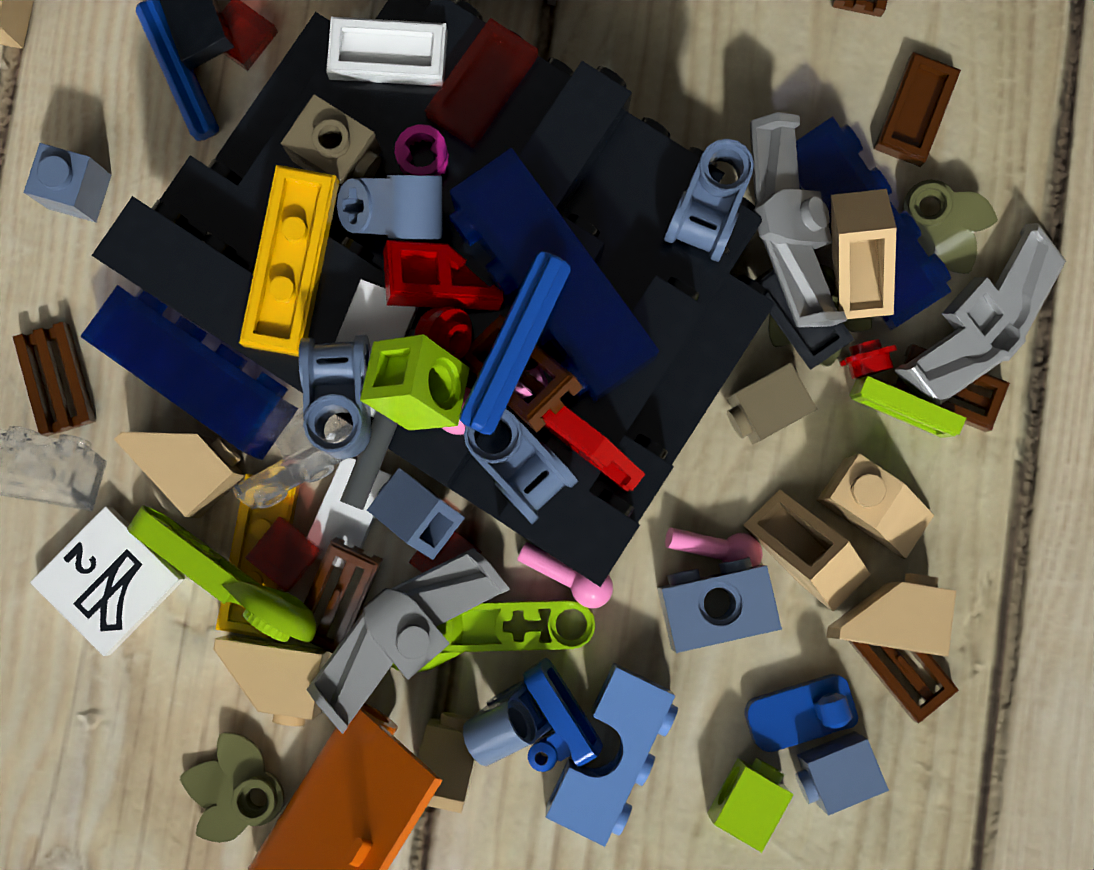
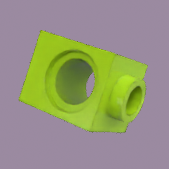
(415, 383)
(751, 802)

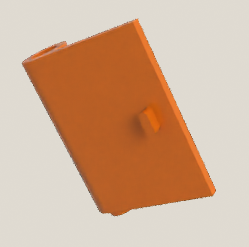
(352, 802)

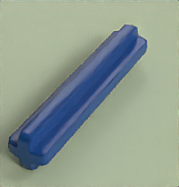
(180, 79)
(515, 343)

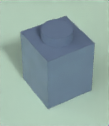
(67, 182)
(415, 514)
(840, 773)

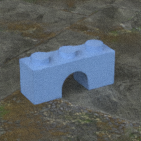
(595, 798)

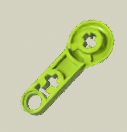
(267, 609)
(483, 629)

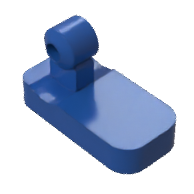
(801, 713)
(572, 730)

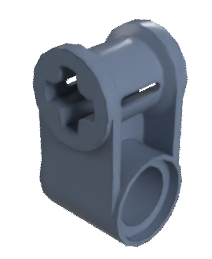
(392, 206)
(710, 208)
(333, 384)
(520, 465)
(504, 725)

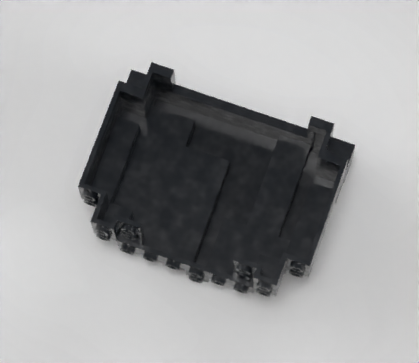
(603, 173)

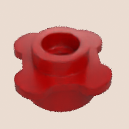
(868, 358)

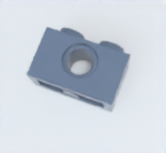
(749, 614)

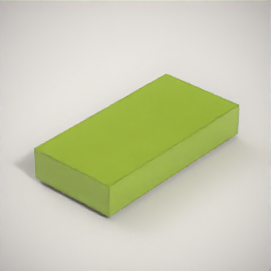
(907, 407)

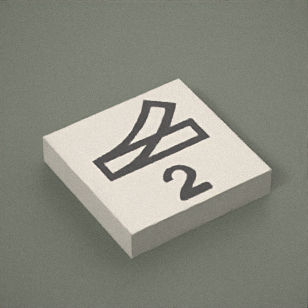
(106, 581)

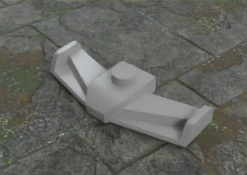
(791, 221)
(987, 320)
(401, 630)

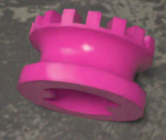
(419, 133)

